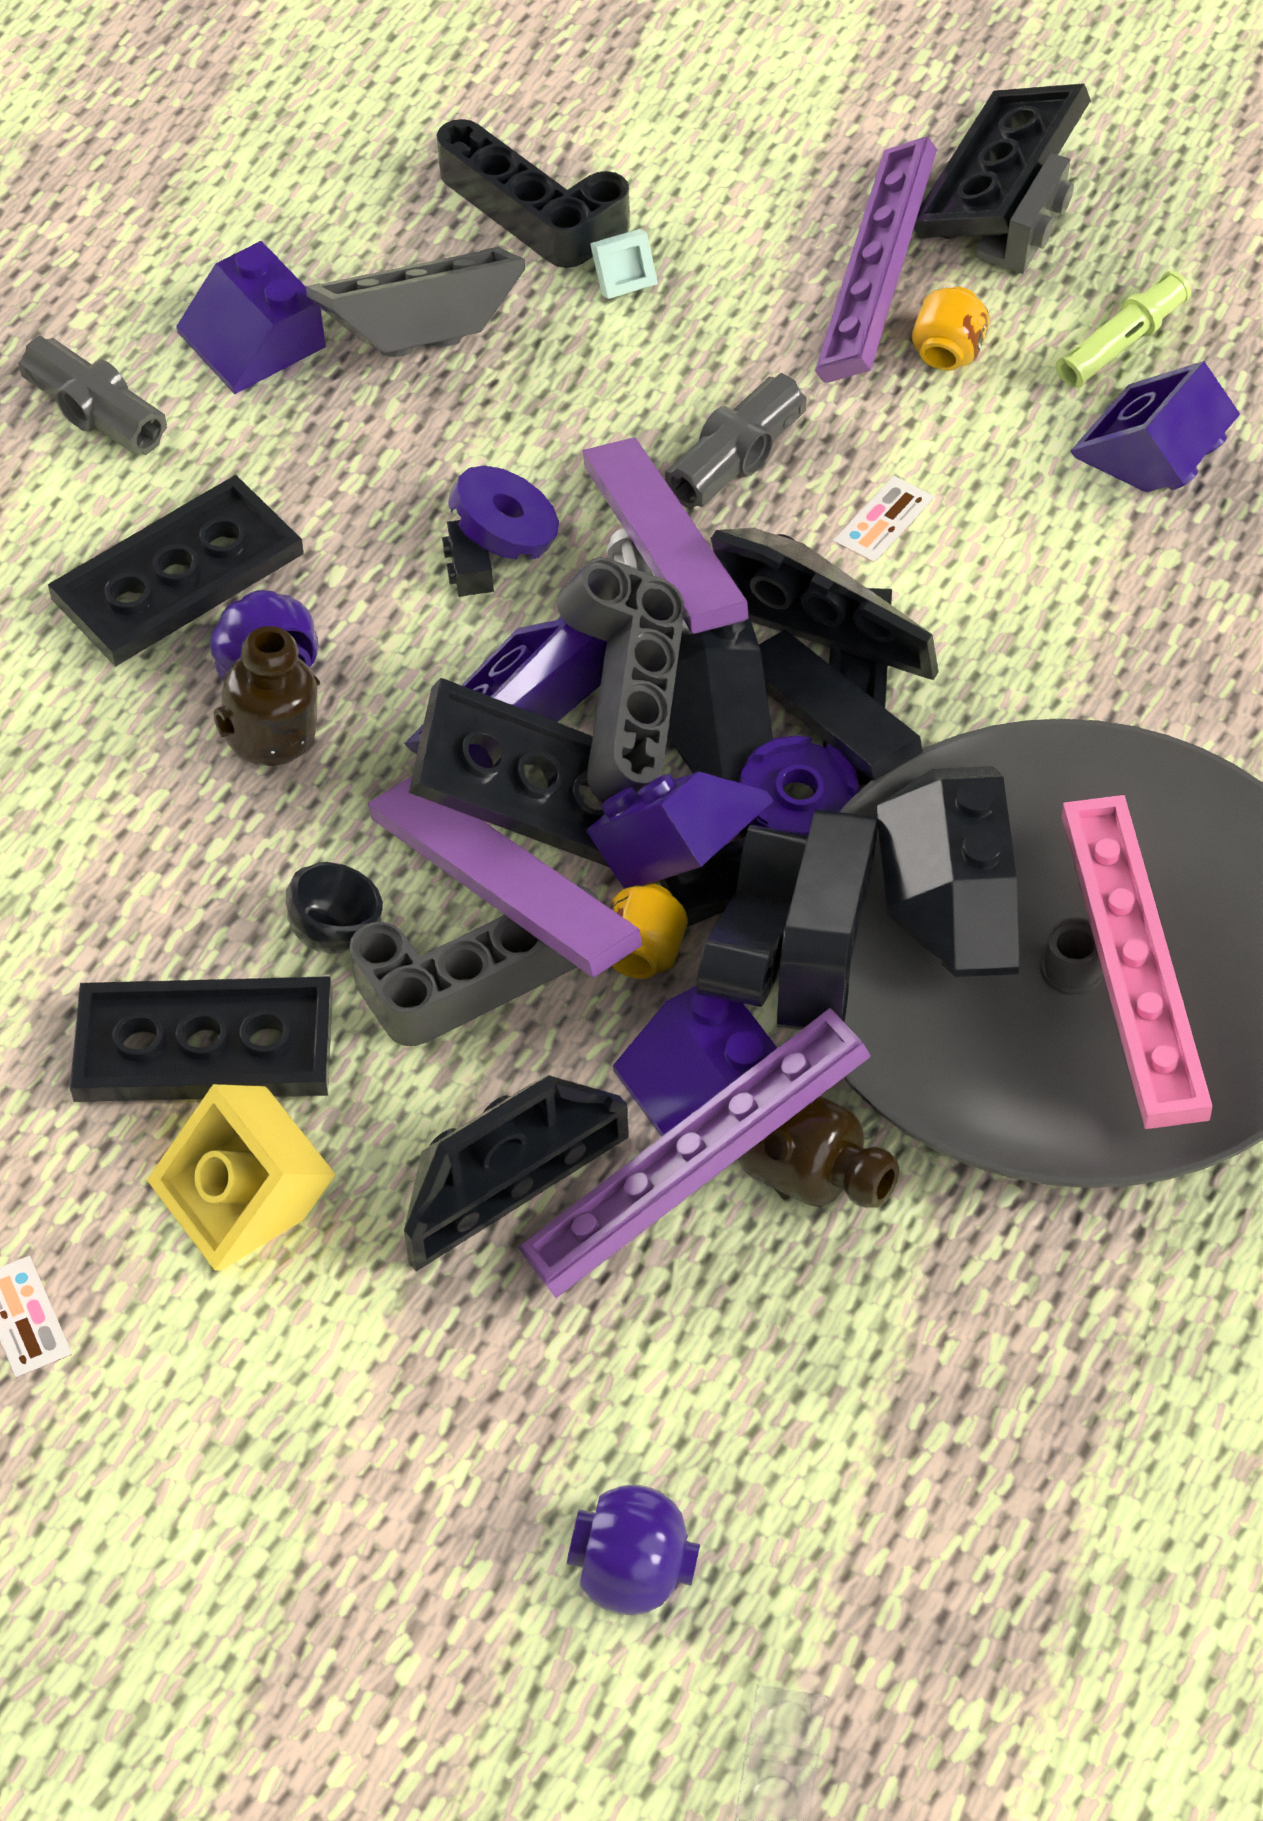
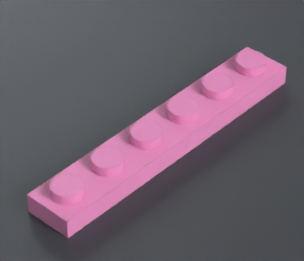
(1136, 963)

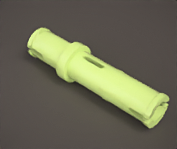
(1139, 316)

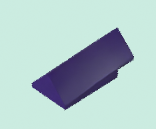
(538, 669)

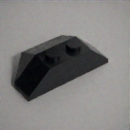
(953, 869)
(507, 1159)

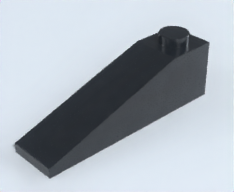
(817, 601)
(719, 701)

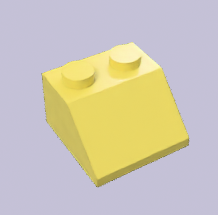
(239, 1173)

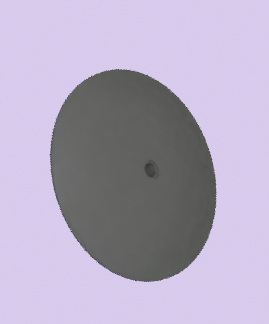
(1031, 1063)

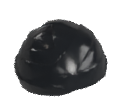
(330, 904)

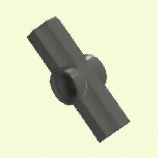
(92, 395)
(736, 441)

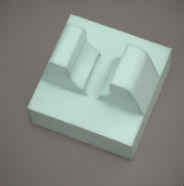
(624, 263)

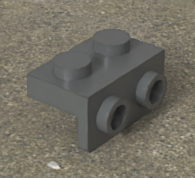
(1033, 219)

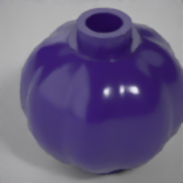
(260, 610)
(632, 1550)

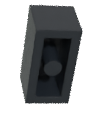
(470, 563)

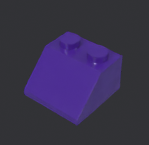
(251, 318)
(1160, 429)
(672, 825)
(690, 1056)

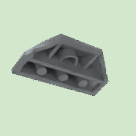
(421, 301)

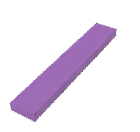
(876, 261)
(665, 534)
(509, 879)
(694, 1152)

